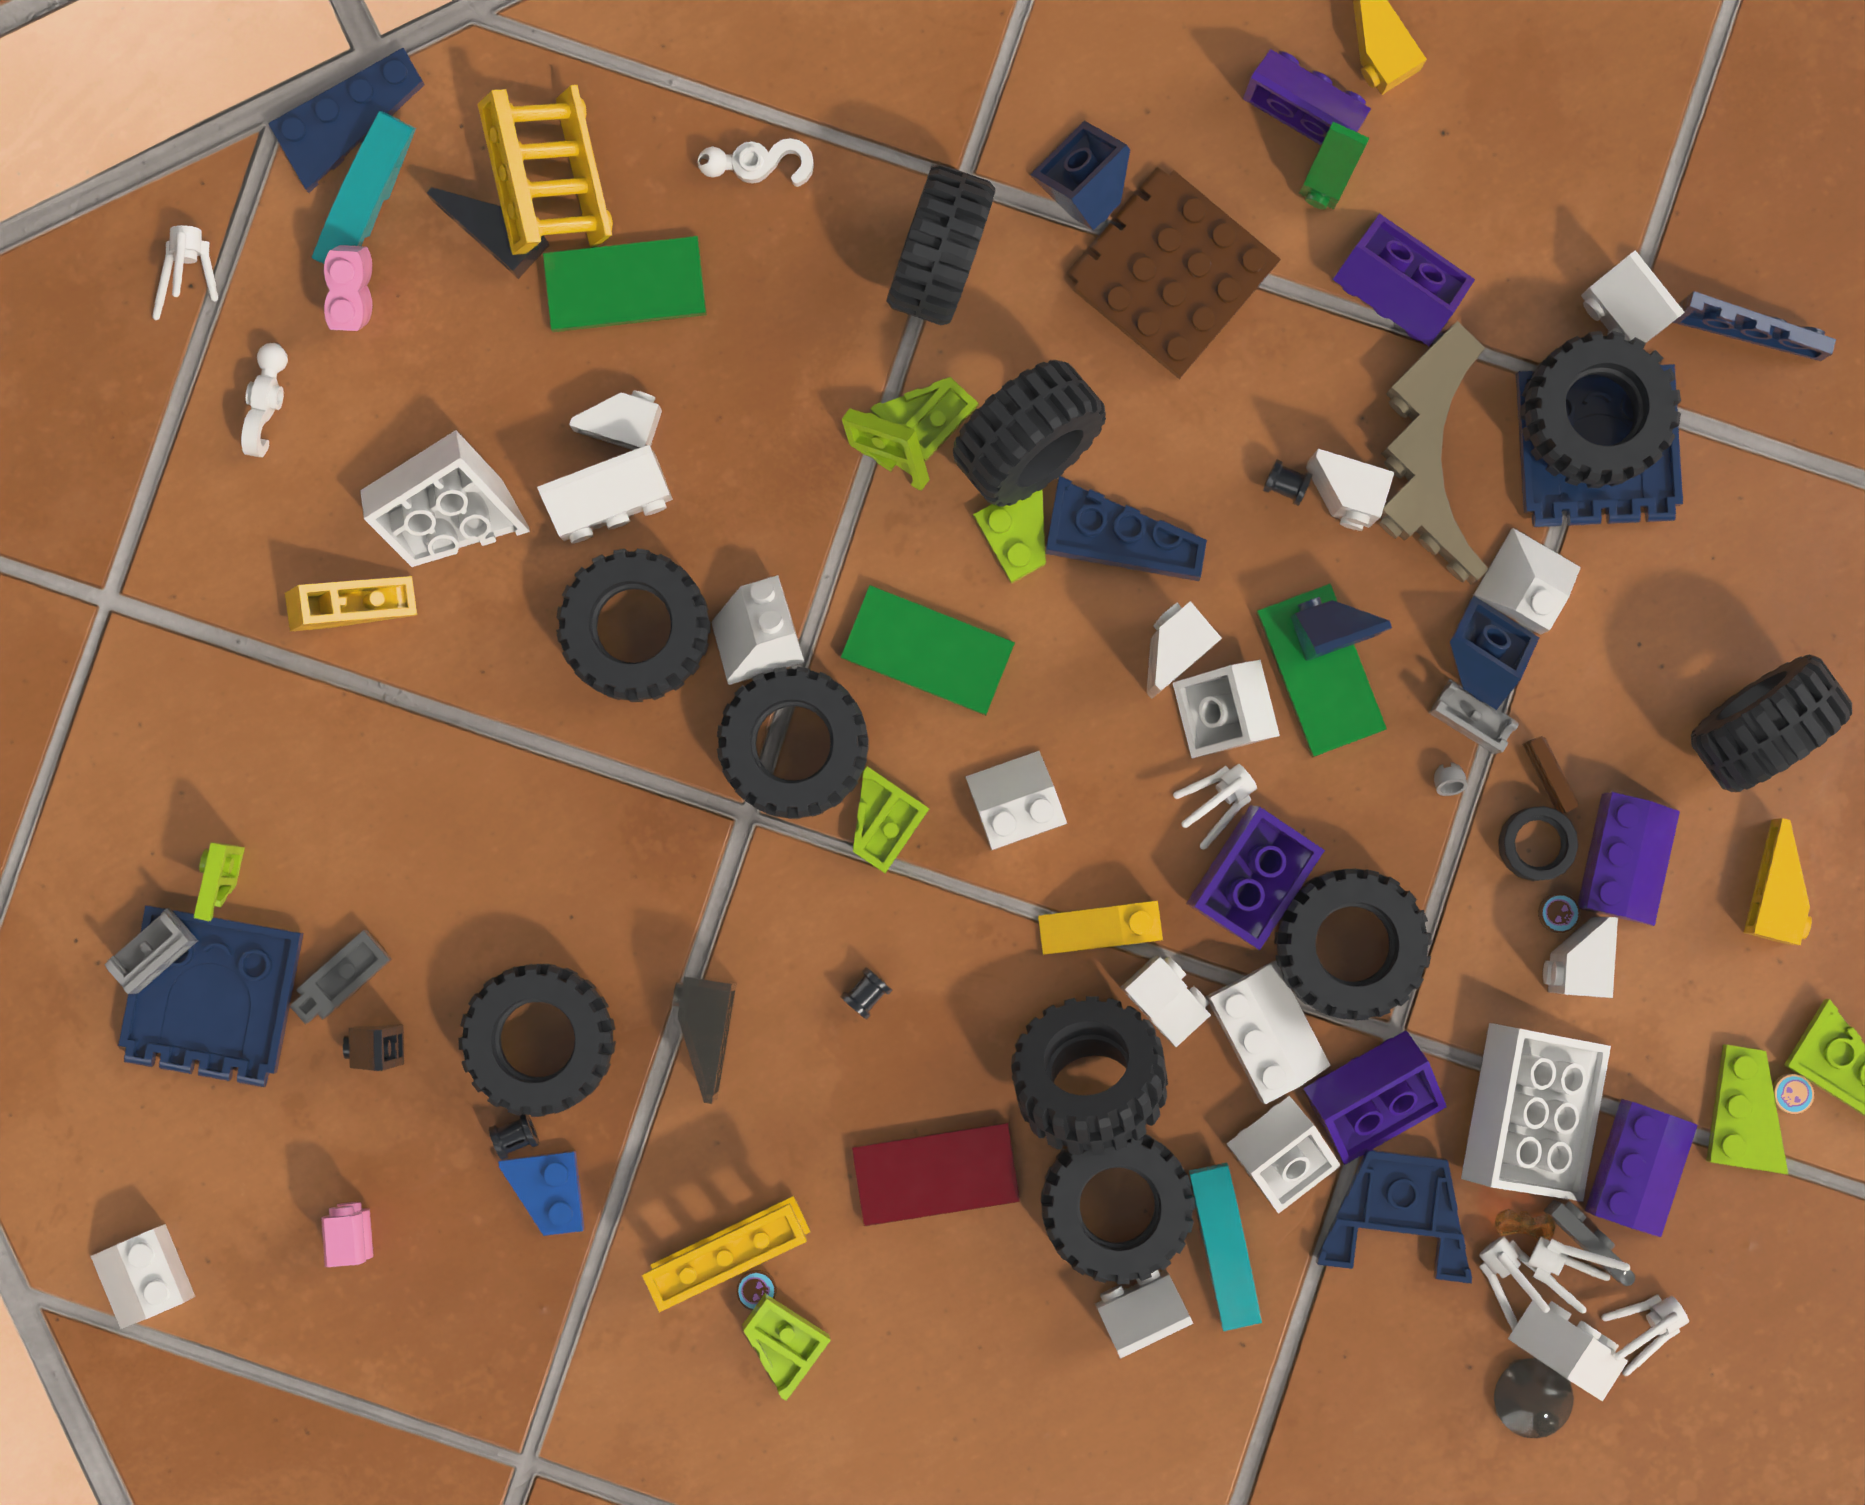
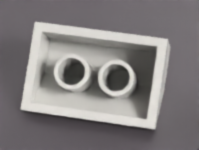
(606, 494)
(1177, 644)
(1268, 1032)

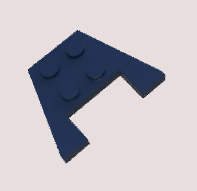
(1404, 1197)

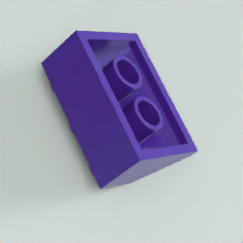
(1303, 98)
(1404, 280)
(1628, 858)
(1255, 876)
(1375, 1097)
(1641, 1168)

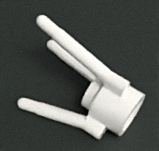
(183, 247)
(1233, 786)
(1552, 1255)
(1502, 1259)
(1664, 1319)

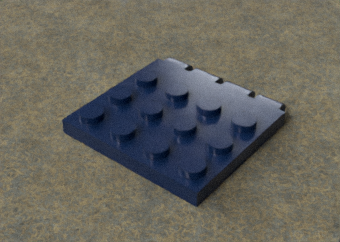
(1604, 417)
(216, 1002)

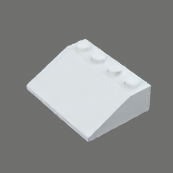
(1535, 1112)

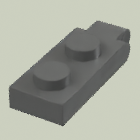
(340, 978)
(1570, 1220)

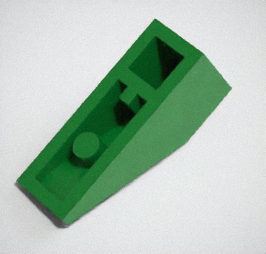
(1333, 166)

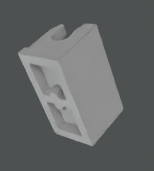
(1473, 718)
(150, 952)

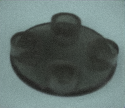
(1533, 1398)

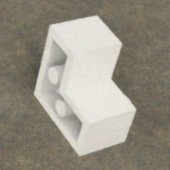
(1166, 1000)
(1572, 1351)

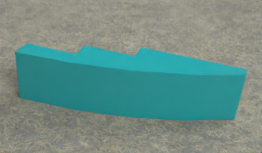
(366, 185)
(1225, 1246)

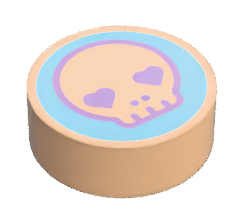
(1793, 1093)

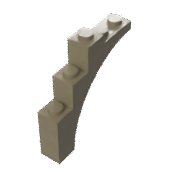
(1416, 453)

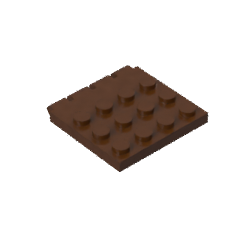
(1172, 270)

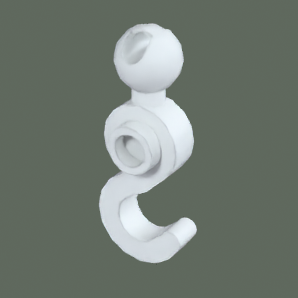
(754, 163)
(264, 397)

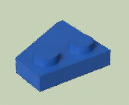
(548, 1190)

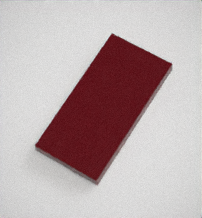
(935, 1174)

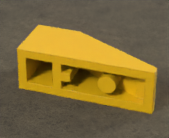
(1385, 45)
(349, 602)
(1780, 895)
(1100, 927)

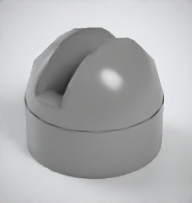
(1450, 780)

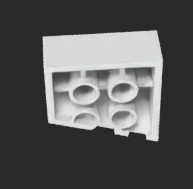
(441, 503)

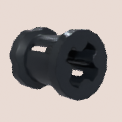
(1287, 482)
(866, 993)
(513, 1136)

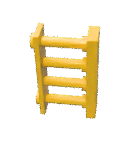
(517, 190)
(726, 1253)

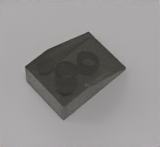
(705, 1023)

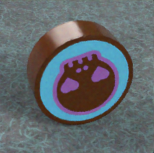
(1559, 913)
(753, 1287)

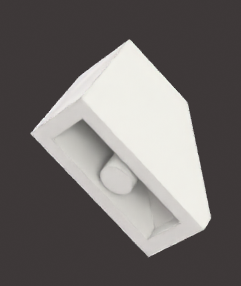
(621, 420)

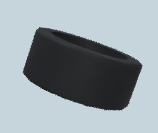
(1567, 835)

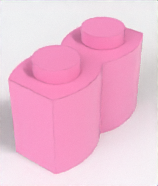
(347, 276)
(347, 1235)

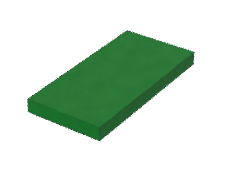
(624, 284)
(927, 650)
(1327, 691)

